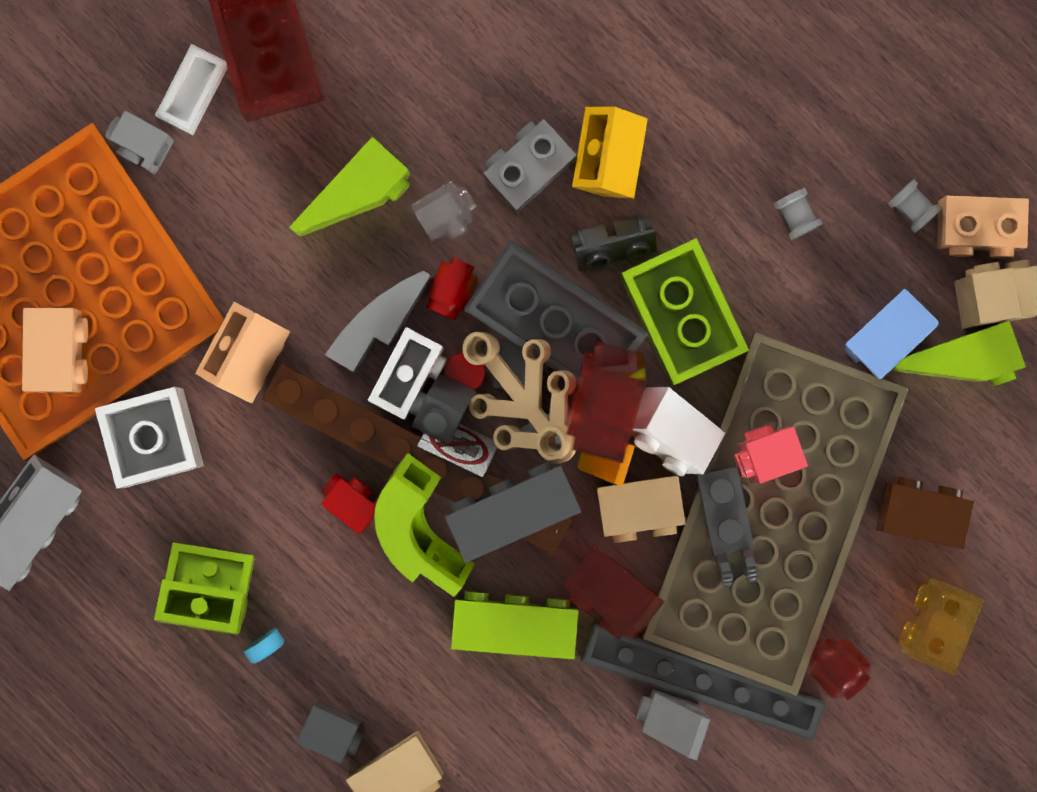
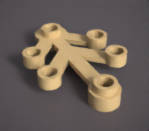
(526, 398)

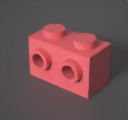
(769, 454)

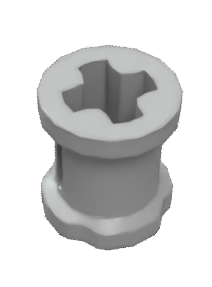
(914, 205)
(797, 213)

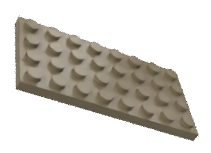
(796, 521)

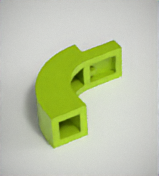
(406, 534)

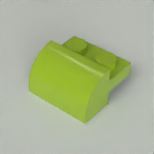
(205, 589)

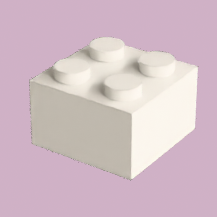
(149, 437)

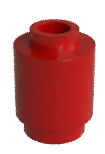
(451, 288)

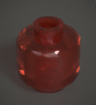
(840, 668)

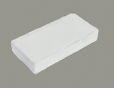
(192, 89)

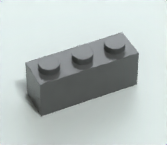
(512, 511)

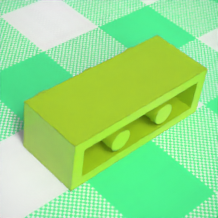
(515, 625)

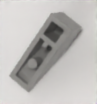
(673, 722)

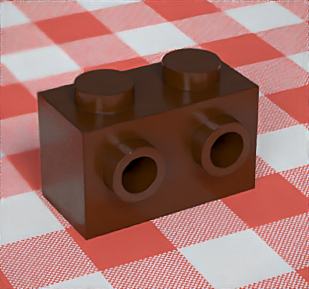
(924, 514)

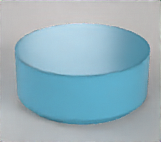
(264, 646)

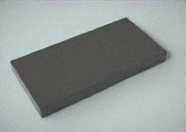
(535, 301)

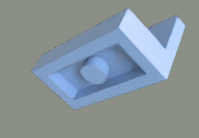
(891, 334)

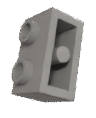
(528, 165)

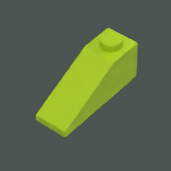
(360, 186)
(973, 357)

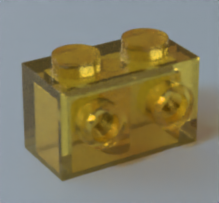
(941, 625)

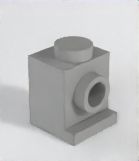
(139, 141)

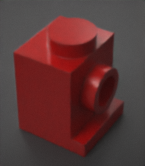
(349, 502)

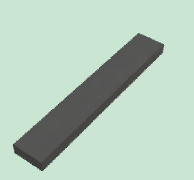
(703, 682)

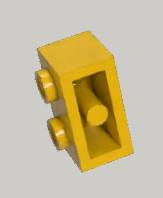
(609, 152)

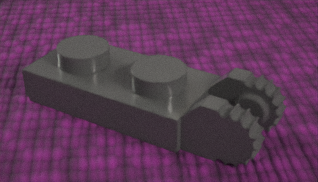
(727, 521)

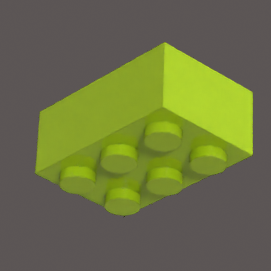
(683, 312)

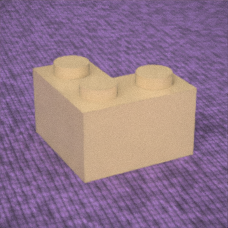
(997, 294)

